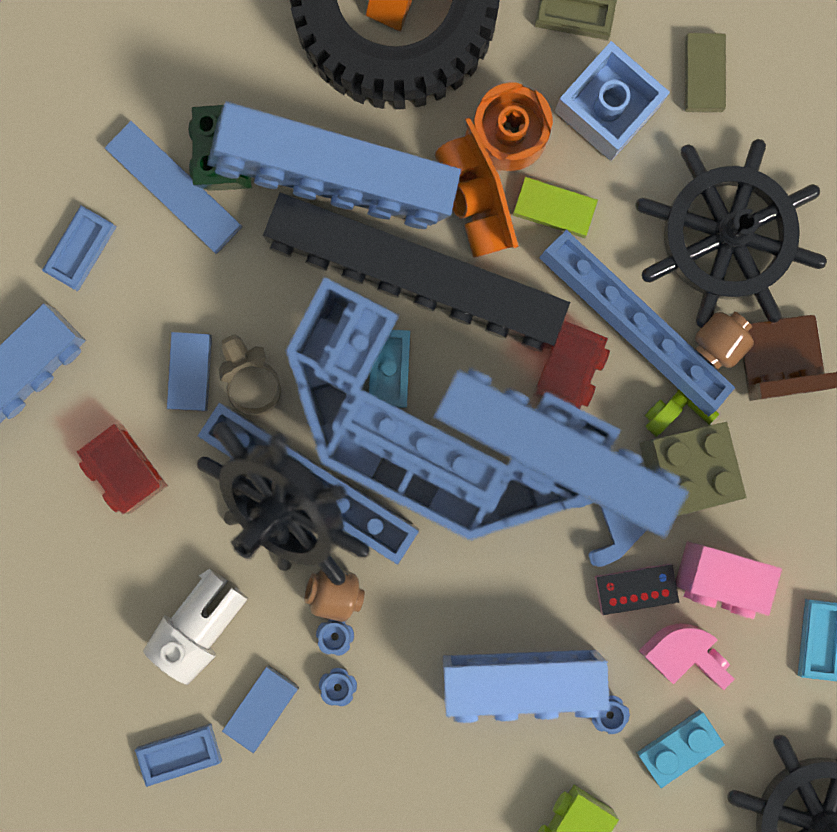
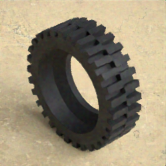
(395, 71)

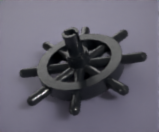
(731, 232)
(281, 505)
(795, 776)

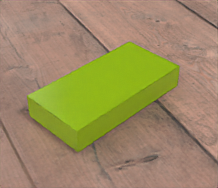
(555, 207)

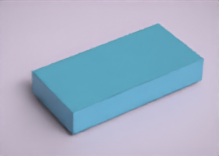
(819, 641)

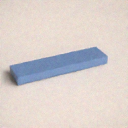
(173, 187)

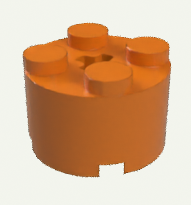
(521, 108)

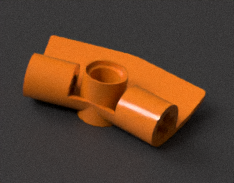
(479, 194)

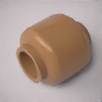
(724, 339)
(332, 600)

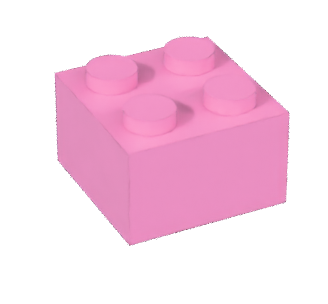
(735, 581)

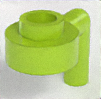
(663, 414)

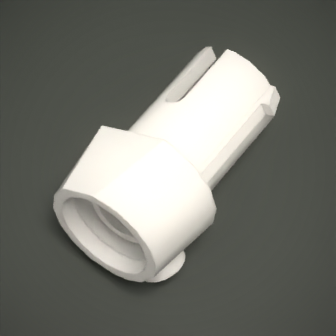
(184, 642)

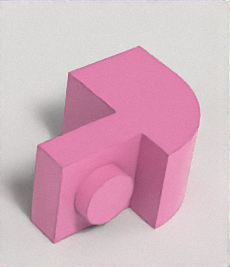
(680, 647)

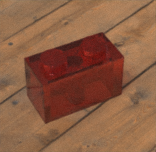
(573, 365)
(120, 469)

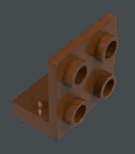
(786, 359)

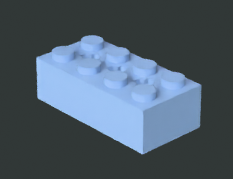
(525, 685)

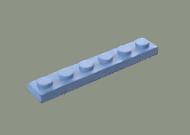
(637, 323)

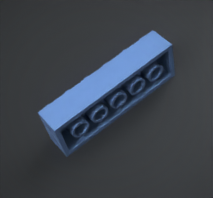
(332, 167)

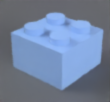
(611, 101)

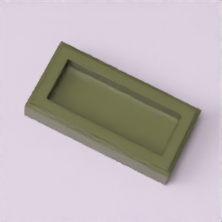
(577, 17)
(705, 72)

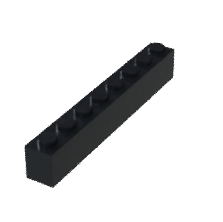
(416, 272)

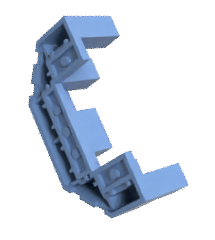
(399, 452)

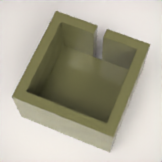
(703, 462)

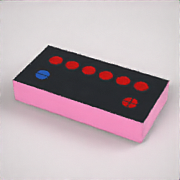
(637, 589)

